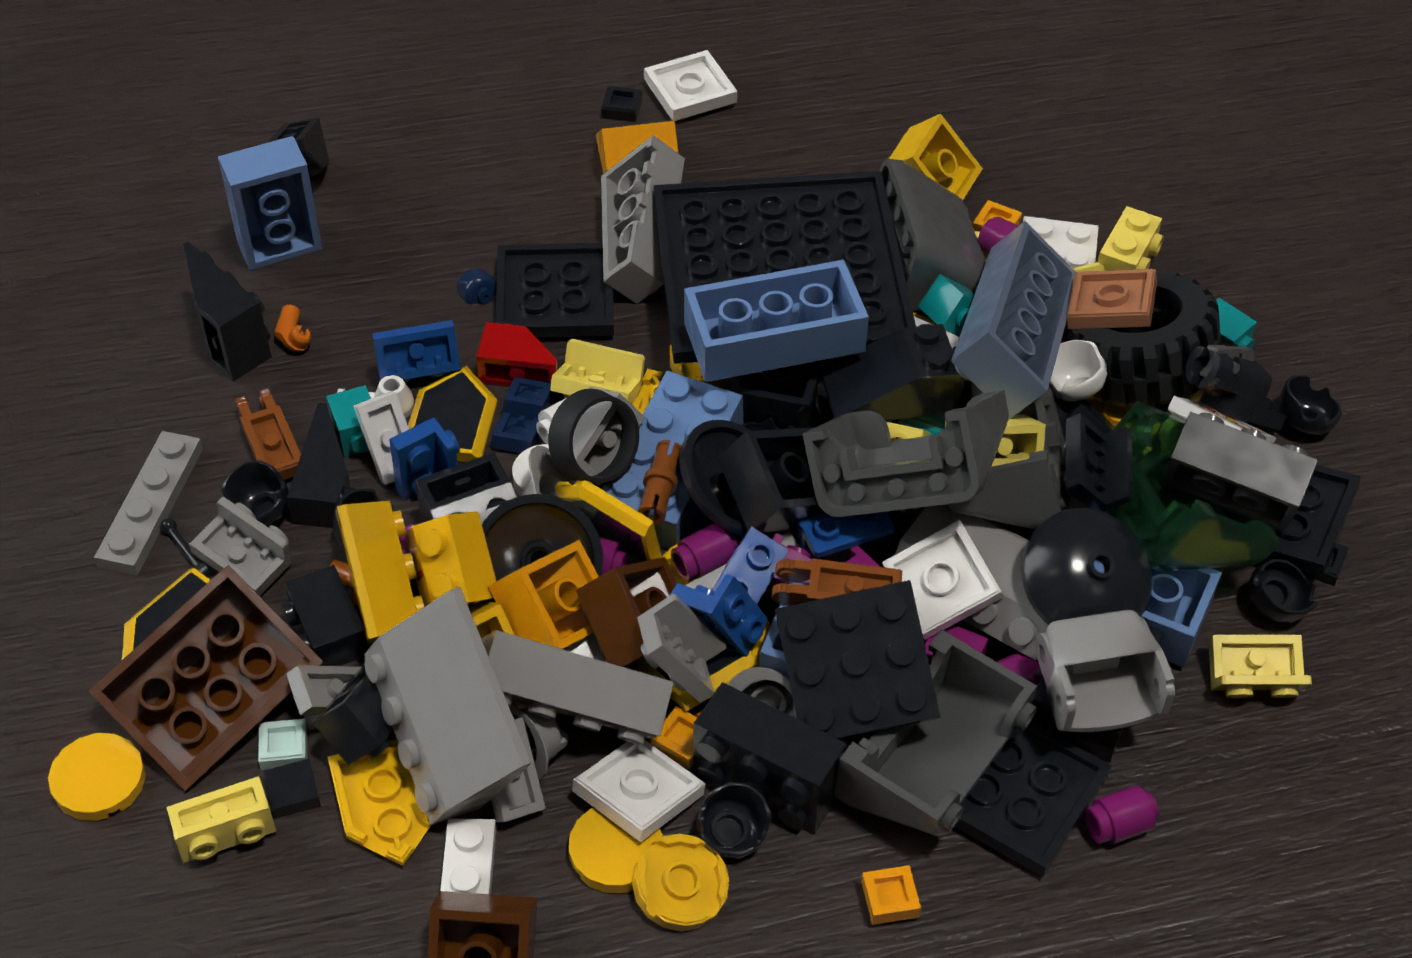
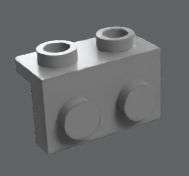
(244, 544)
(680, 645)

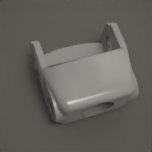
(1104, 672)

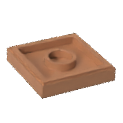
(1112, 299)

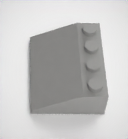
(446, 709)

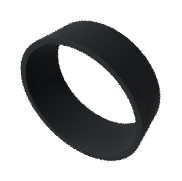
(562, 432)

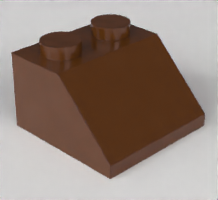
(617, 600)
(481, 926)

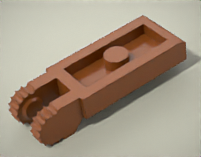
(269, 434)
(827, 579)

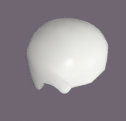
(1078, 371)

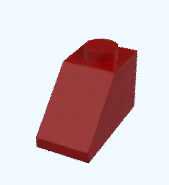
(512, 352)

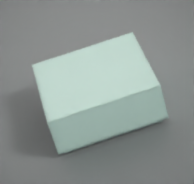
(282, 743)

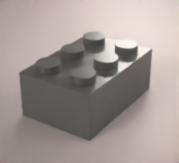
(1239, 470)

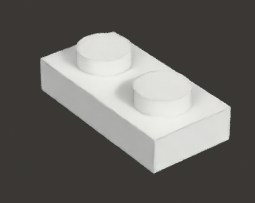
(381, 420)
(469, 856)

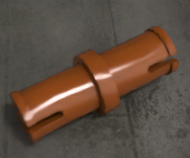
(660, 481)

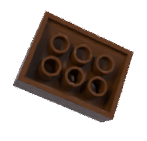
(204, 677)

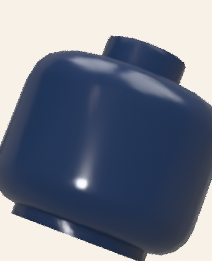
(477, 286)

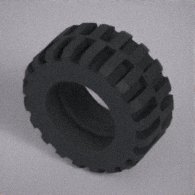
(1152, 360)

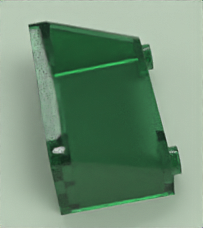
(1174, 526)

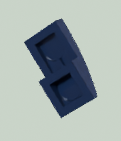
(521, 407)

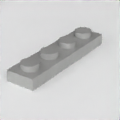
(148, 503)

